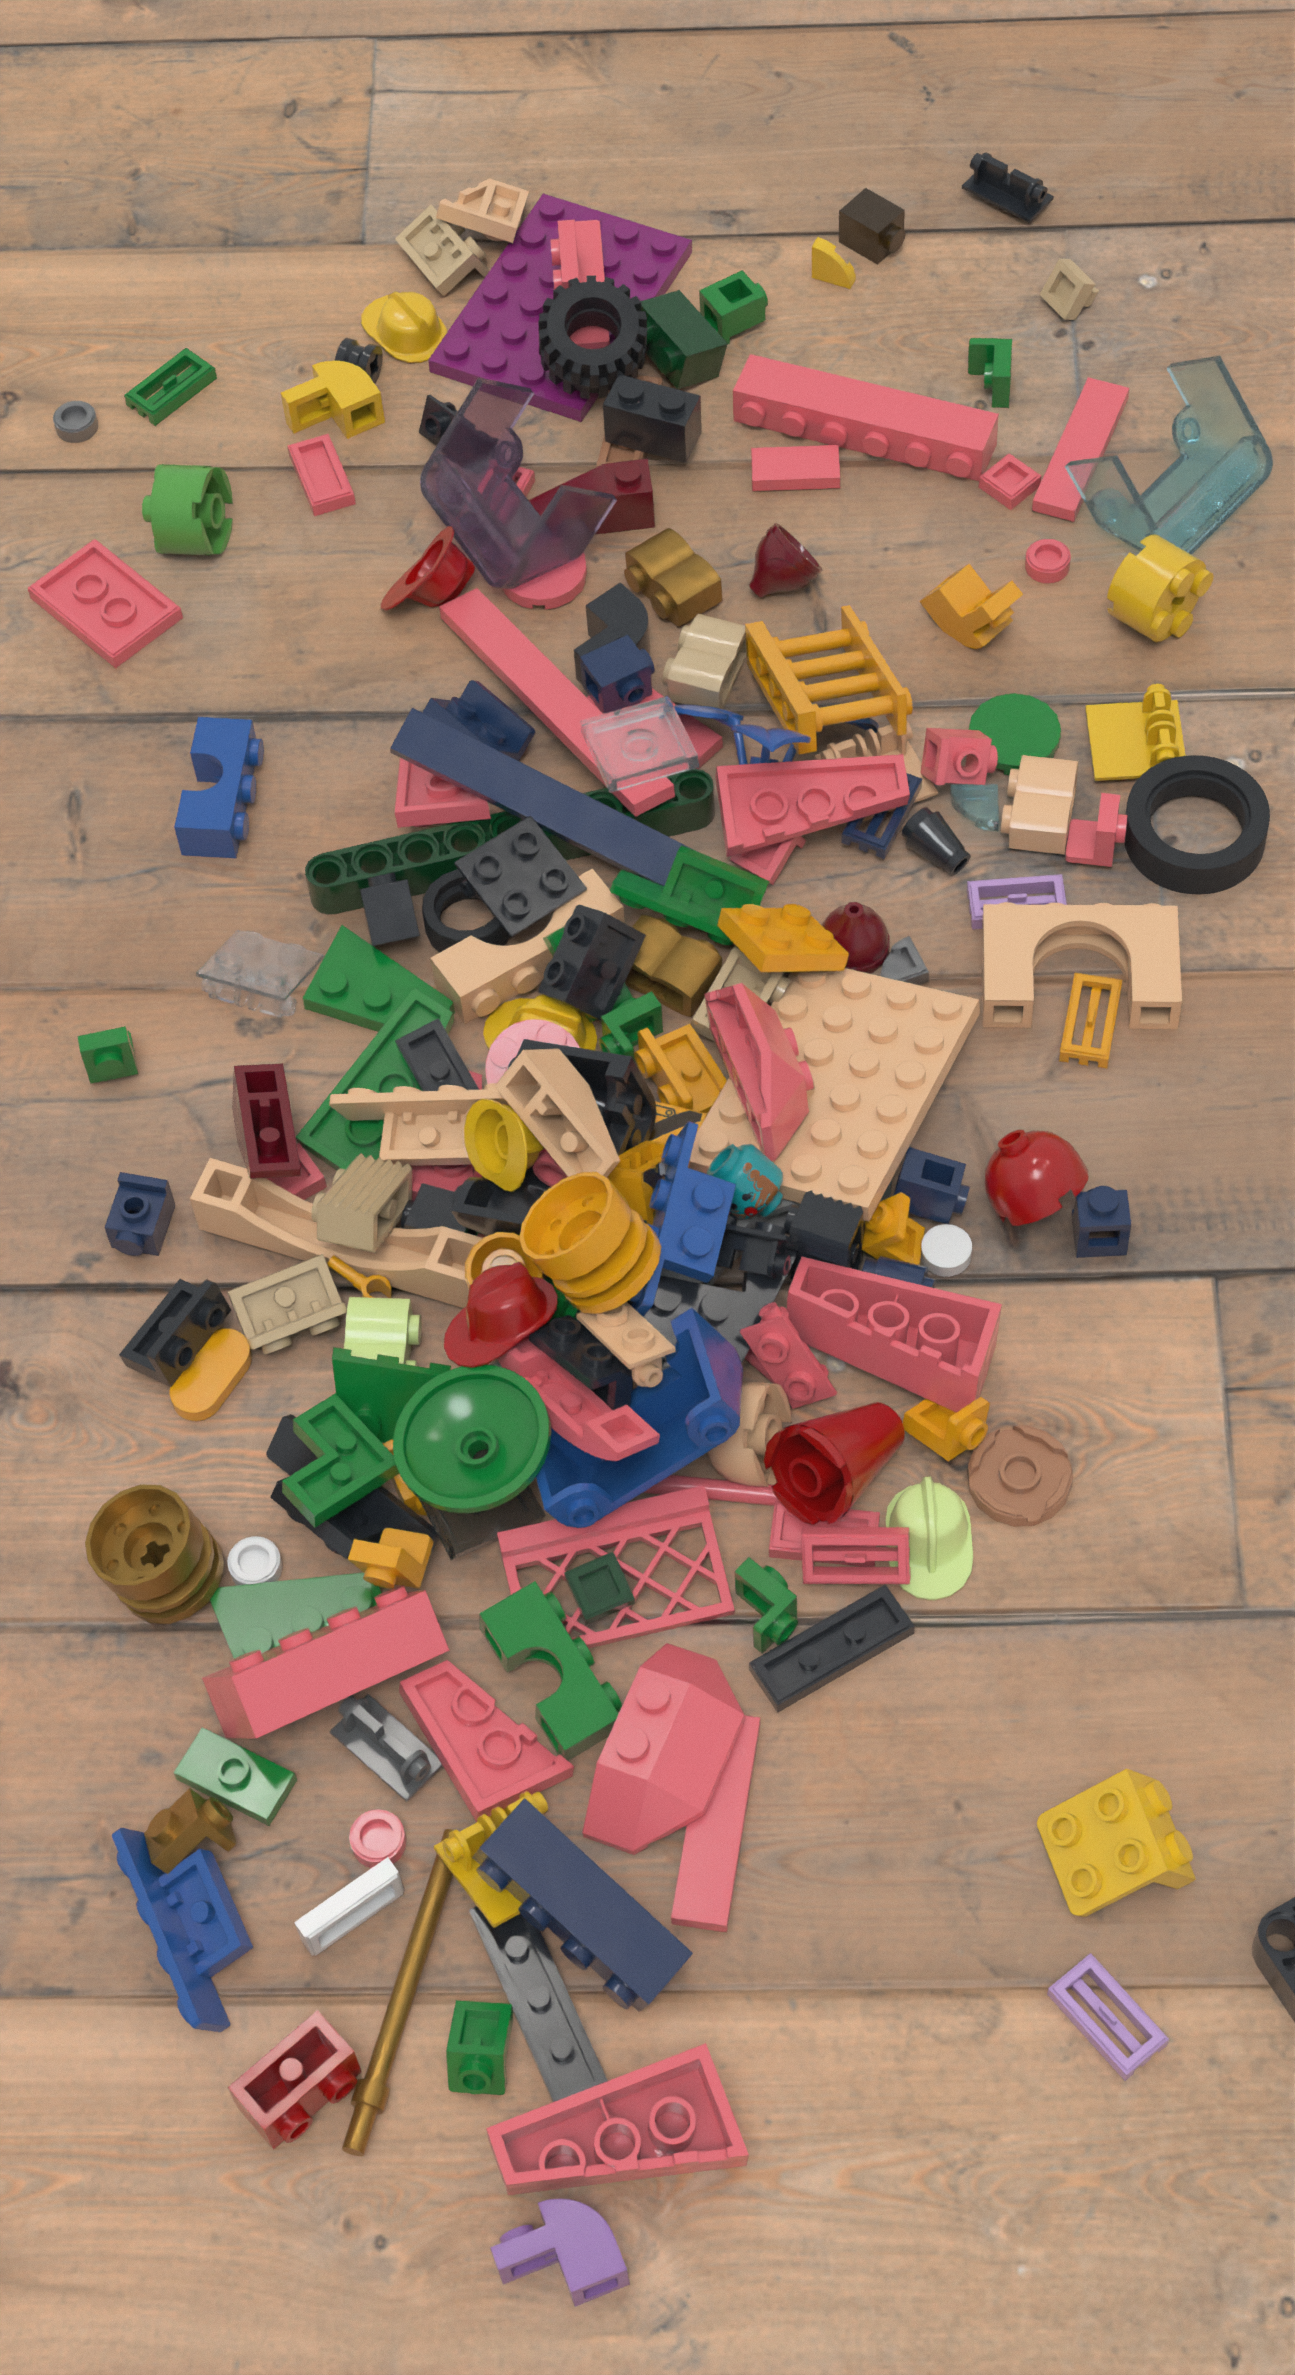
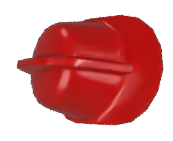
(435, 576)
(500, 1312)

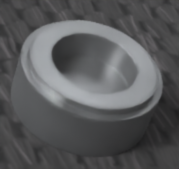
(75, 421)

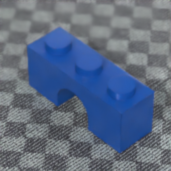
(216, 818)

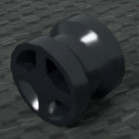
(367, 358)

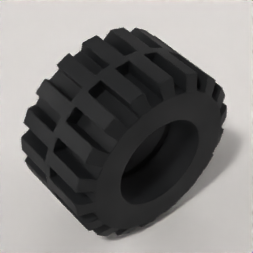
(592, 305)

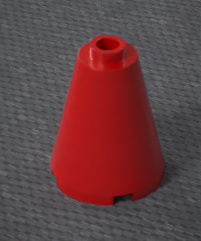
(832, 1460)

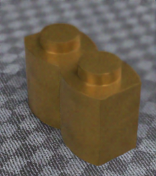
(672, 577)
(673, 966)

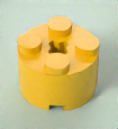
(1158, 589)

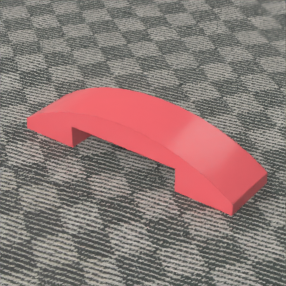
(576, 1410)

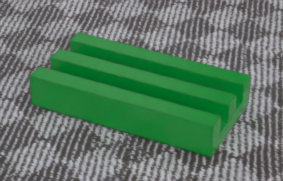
(175, 389)

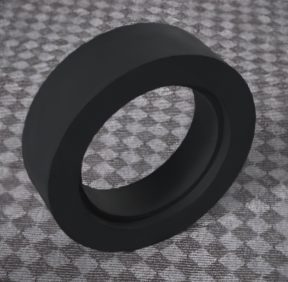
(1202, 778)

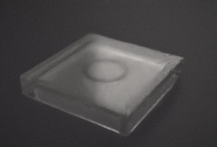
(639, 744)

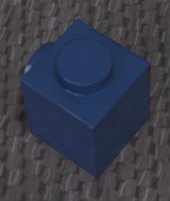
(617, 675)

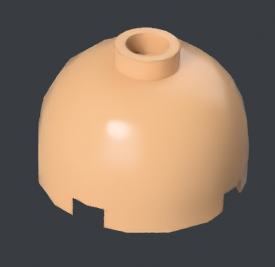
(761, 1416)

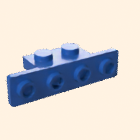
(688, 1217)
(191, 1924)

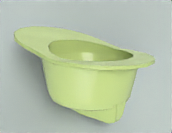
(938, 1538)

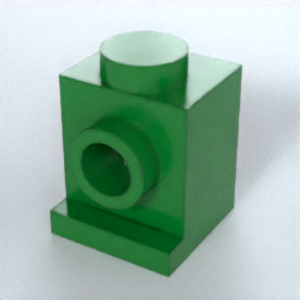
(733, 304)

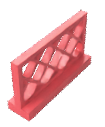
(627, 1524)

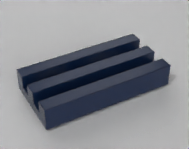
(868, 839)

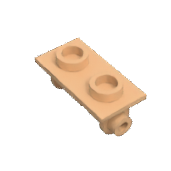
(631, 1341)

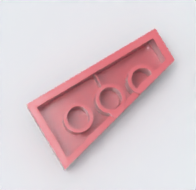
(325, 1666)

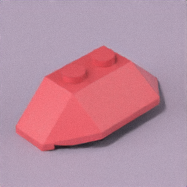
(760, 1064)
(663, 1751)

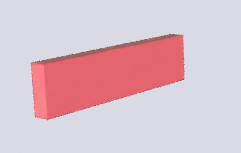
(1083, 438)
(715, 1840)

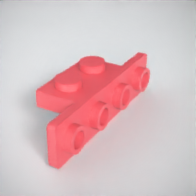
(580, 256)

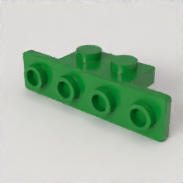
(693, 892)

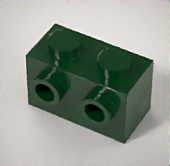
(682, 340)

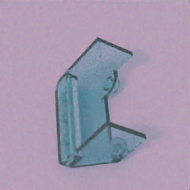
(1217, 470)

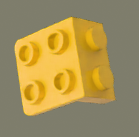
(1115, 1842)

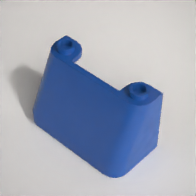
(690, 1409)

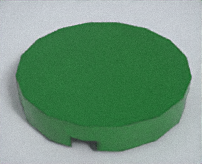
(1018, 728)

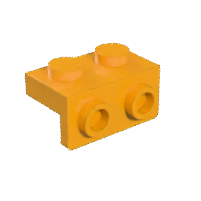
(680, 1068)

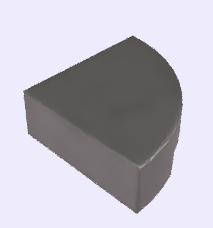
(905, 963)

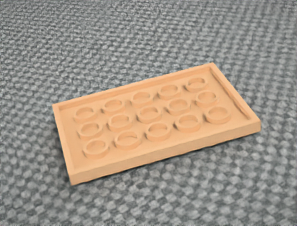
(875, 1070)

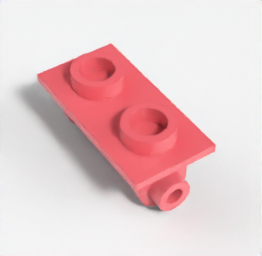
(787, 1357)

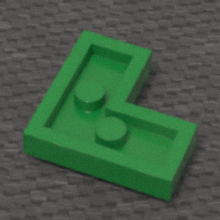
(347, 1465)

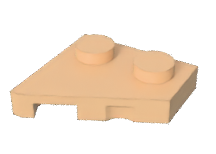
(488, 209)

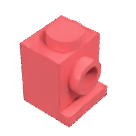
(948, 747)

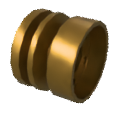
(154, 1554)

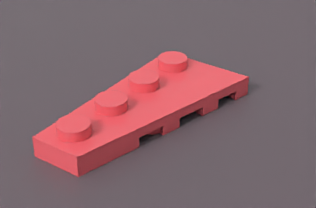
(795, 798)

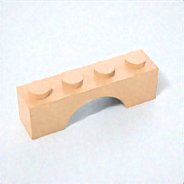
(486, 975)

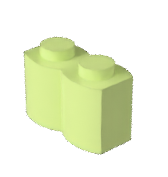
(382, 1328)

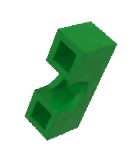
(530, 1629)

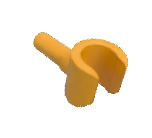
(360, 1281)

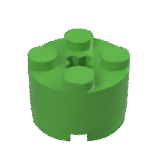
(189, 509)

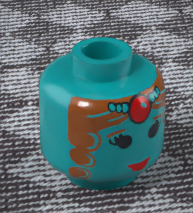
(755, 1180)

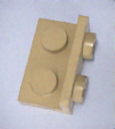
(441, 250)

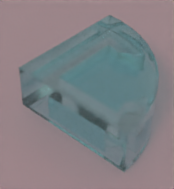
(977, 804)

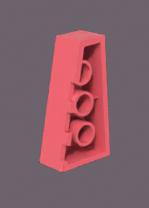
(897, 1329)
(626, 2129)

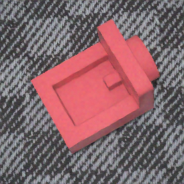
(1095, 841)

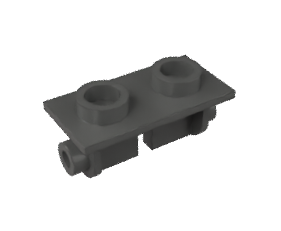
(385, 1745)

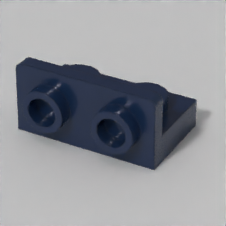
(484, 719)

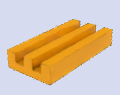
(1084, 1051)

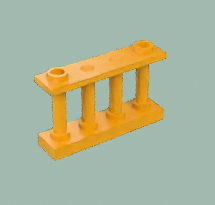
(794, 699)

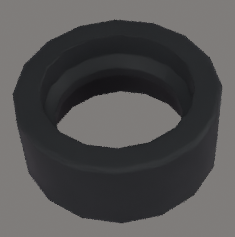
(440, 896)

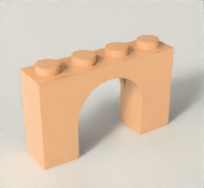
(1135, 937)

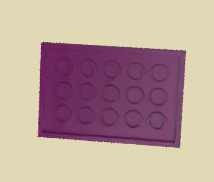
(499, 325)

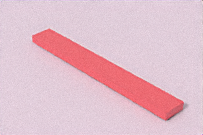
(539, 686)

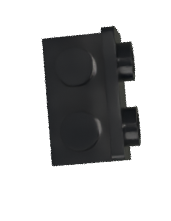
(591, 962)

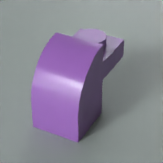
(573, 2238)

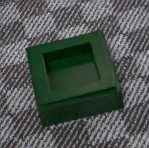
(599, 1588)

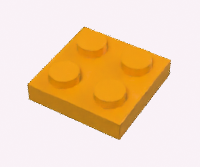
(782, 939)

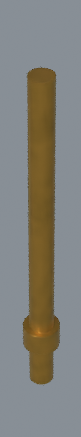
(371, 2092)

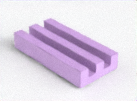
(1017, 892)
(1139, 2053)

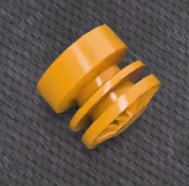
(590, 1242)

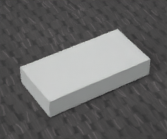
(350, 1907)

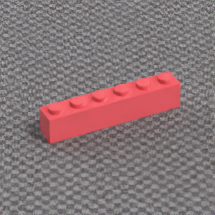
(865, 417)

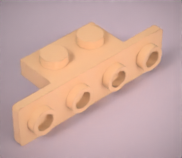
(417, 1123)

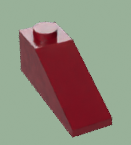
(630, 486)
(264, 1121)

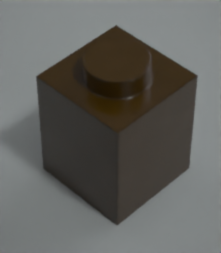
(871, 226)

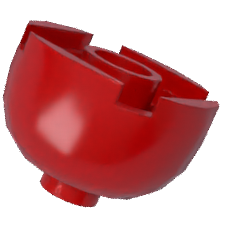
(1031, 1175)

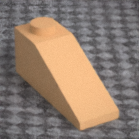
(559, 1111)

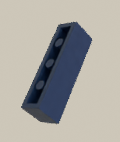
(581, 1907)

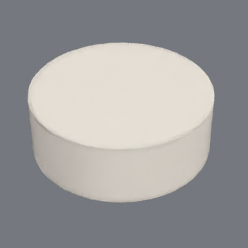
(946, 1250)
(254, 1561)

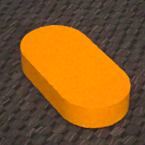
(211, 1375)

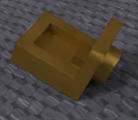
(184, 1825)

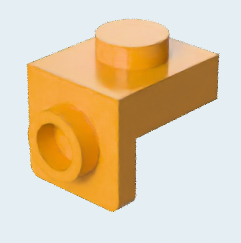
(892, 1232)
(945, 1430)
(396, 1560)

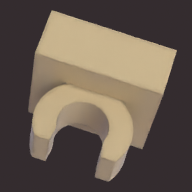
(1068, 289)

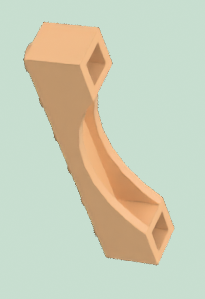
(271, 1218)

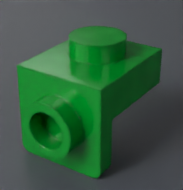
(622, 1024)
(108, 1054)
(769, 1595)

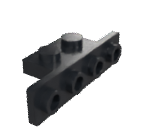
(360, 1520)

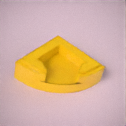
(829, 266)

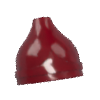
(782, 563)
(861, 935)

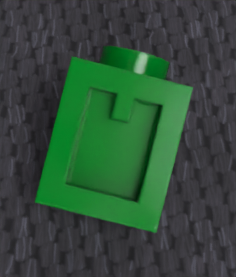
(993, 360)
(479, 2047)

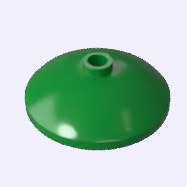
(456, 1419)

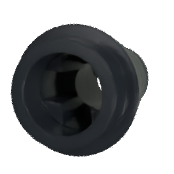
(934, 840)

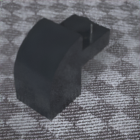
(611, 618)

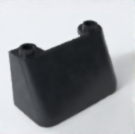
(626, 1111)

